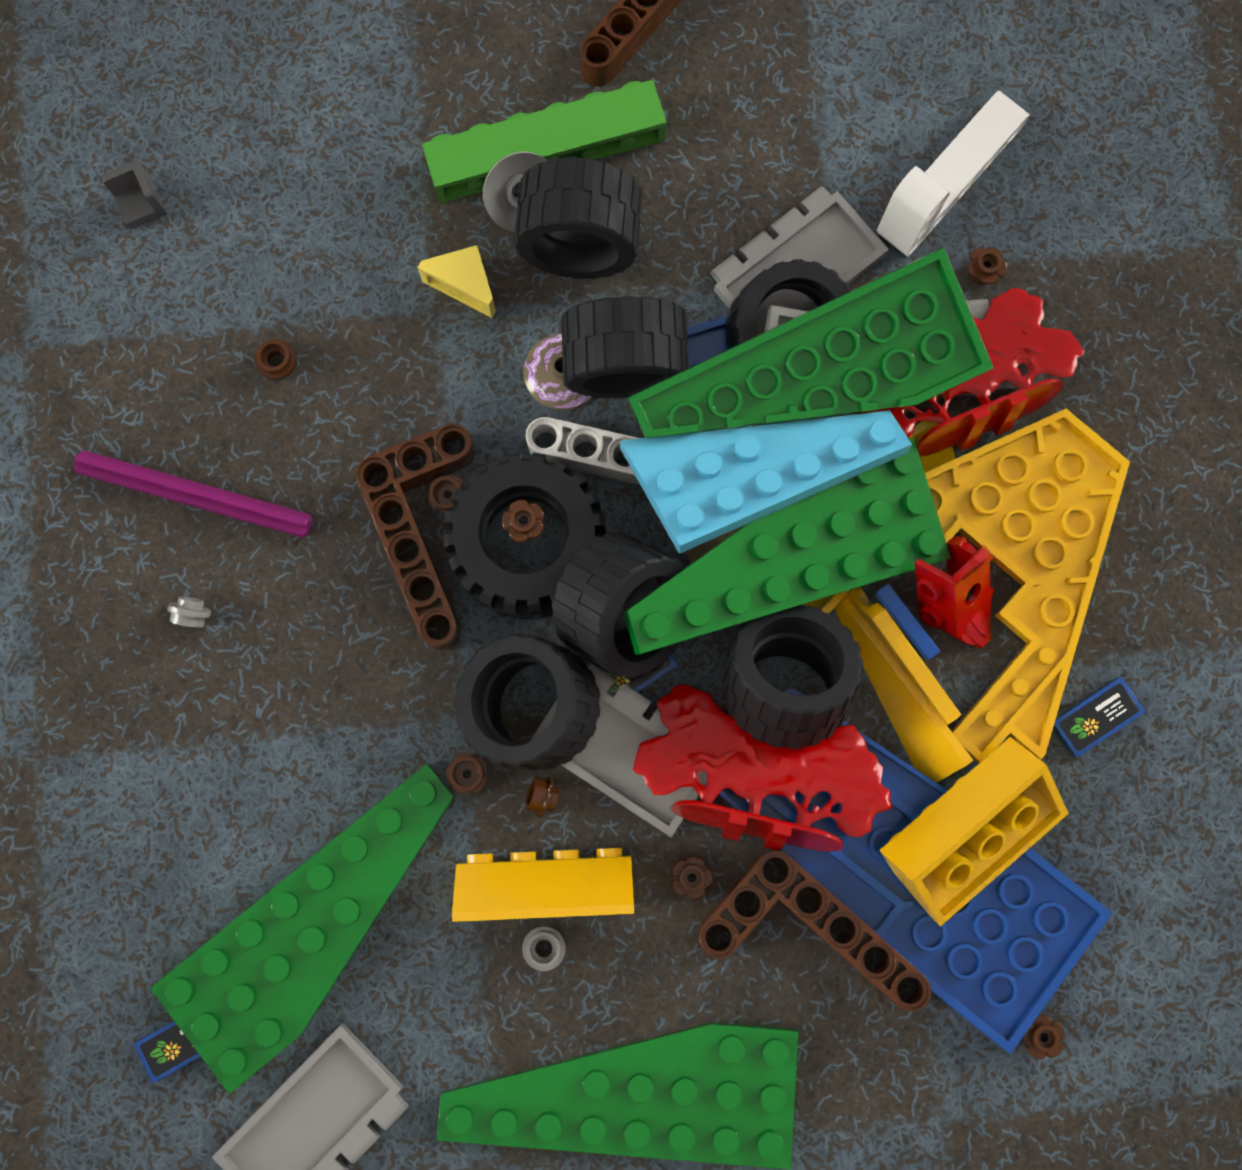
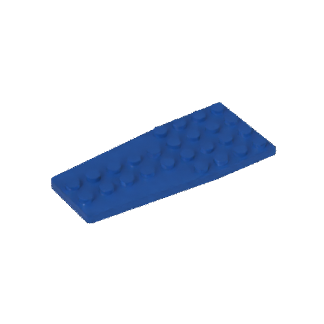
(995, 955)

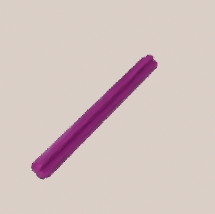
(193, 493)

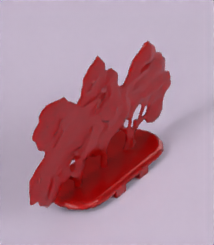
(1011, 337)
(712, 742)

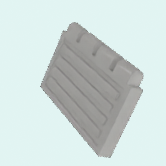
(826, 234)
(612, 751)
(319, 1112)

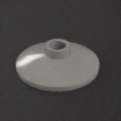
(498, 186)

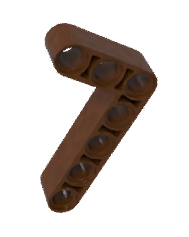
(619, 49)
(407, 530)
(818, 919)

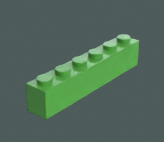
(583, 128)

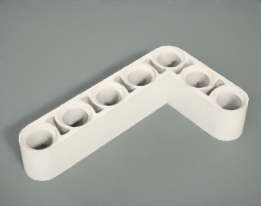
(929, 195)
(569, 435)

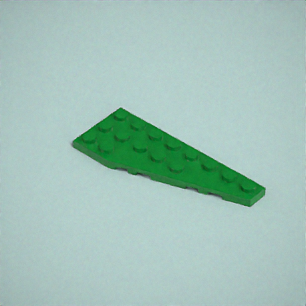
(857, 353)
(799, 554)
(279, 959)
(679, 1096)

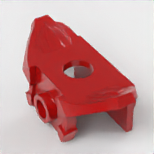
(944, 594)

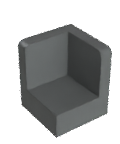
(134, 194)

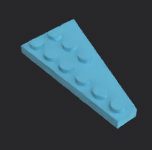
(734, 476)

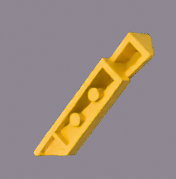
(905, 688)

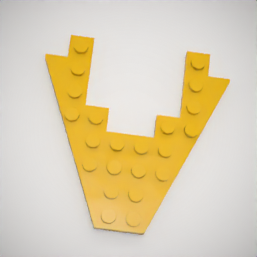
(1045, 516)

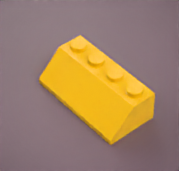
(975, 830)
(543, 886)

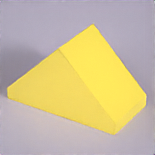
(460, 277)

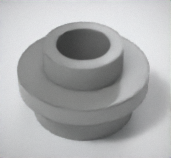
(188, 612)
(539, 962)

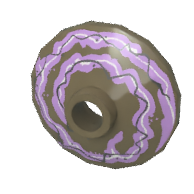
(544, 381)

